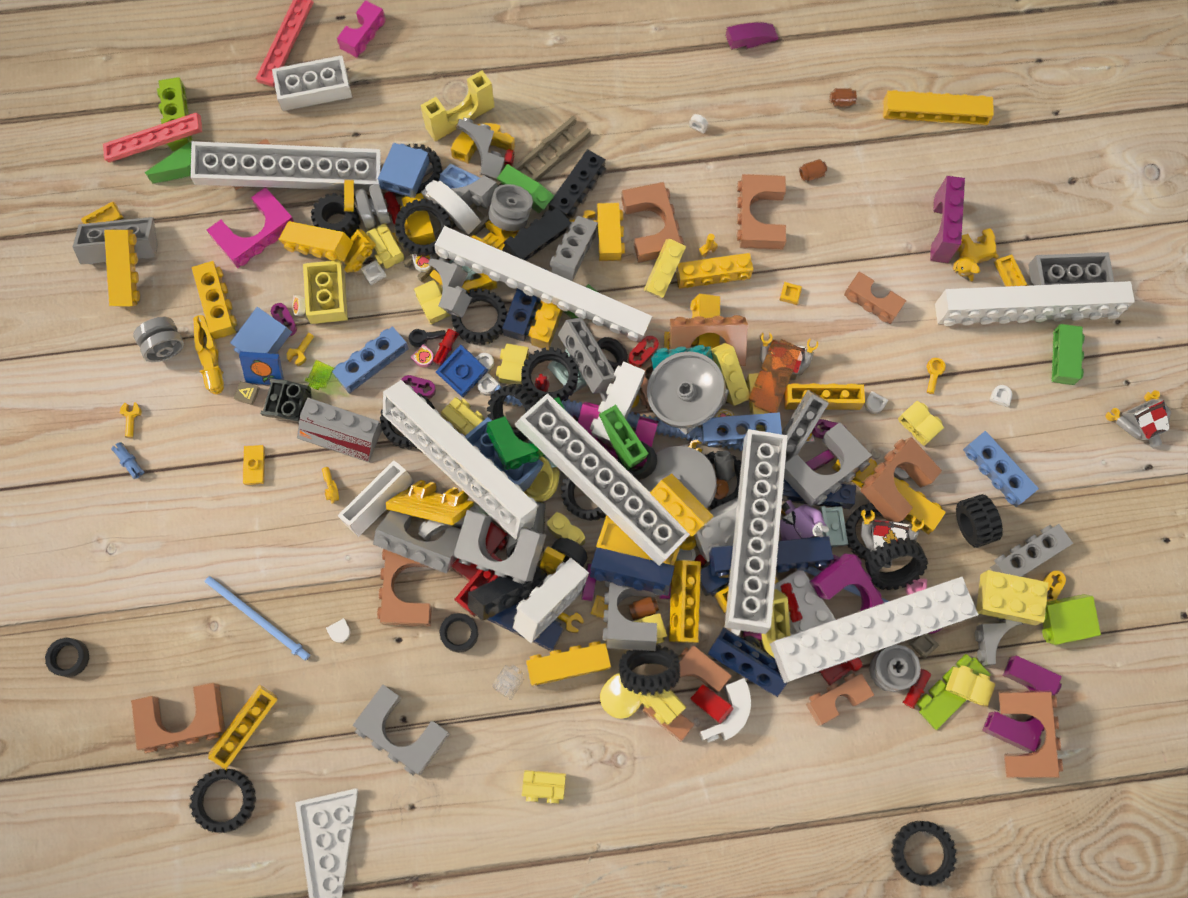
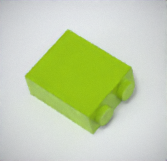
(1070, 619)

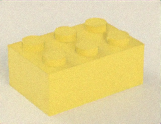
(325, 292)
(1012, 597)

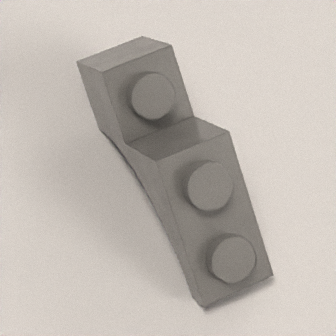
(482, 135)
(478, 192)
(454, 297)
(988, 638)

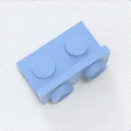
(456, 177)

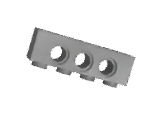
(574, 247)
(587, 355)
(803, 422)
(1057, 541)

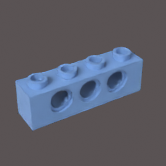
(367, 369)
(770, 421)
(1009, 468)

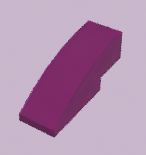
(750, 34)

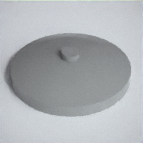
(686, 390)
(689, 468)

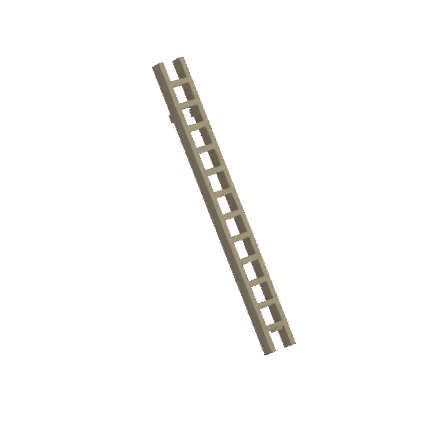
(524, 163)

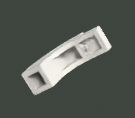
(453, 205)
(740, 700)

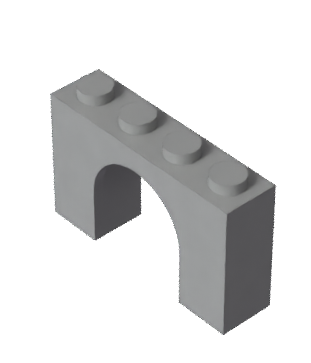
(814, 486)
(472, 549)
(436, 554)
(623, 632)
(372, 725)

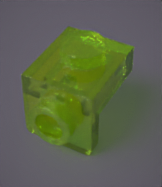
(319, 375)

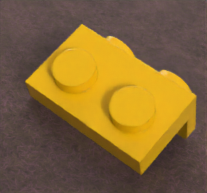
(359, 251)

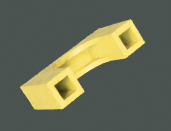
(477, 102)

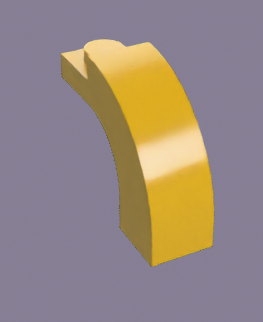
(464, 146)

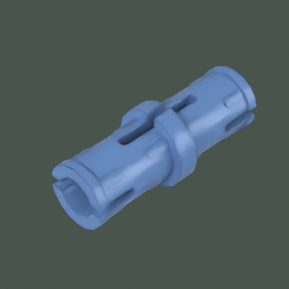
(127, 460)

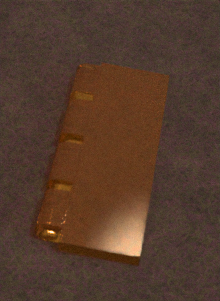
(777, 375)

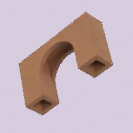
(655, 199)
(752, 232)
(732, 329)
(881, 487)
(392, 609)
(696, 665)
(207, 721)
(1044, 760)

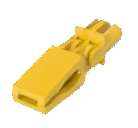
(209, 358)

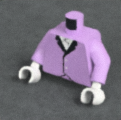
(801, 522)

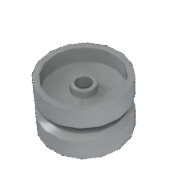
(370, 207)
(510, 207)
(158, 339)
(897, 679)

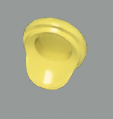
(545, 483)
(618, 700)

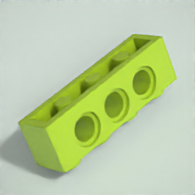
(173, 106)

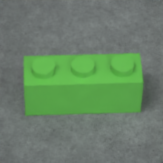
(1067, 354)

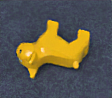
(973, 253)

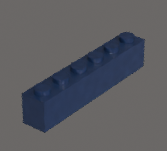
(790, 554)

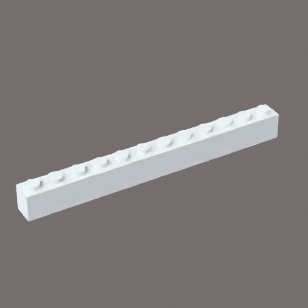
(542, 284)

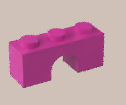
(355, 40)

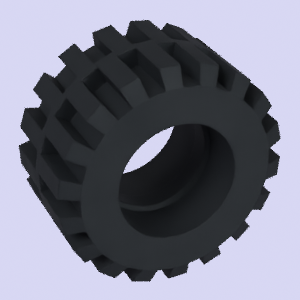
(335, 205)
(979, 520)

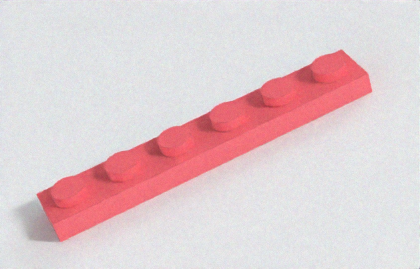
(284, 40)
(152, 137)

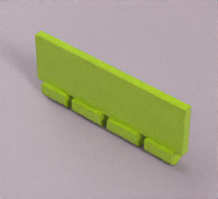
(944, 703)

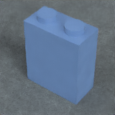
(403, 170)
(260, 334)

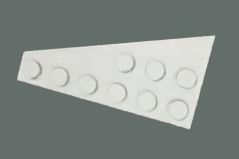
(325, 841)

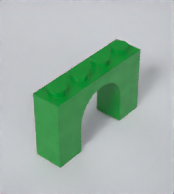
(508, 447)

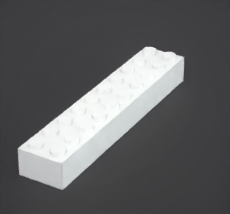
(283, 166)
(1034, 303)
(459, 459)
(602, 479)
(756, 532)
(873, 629)

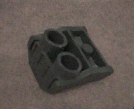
(285, 400)

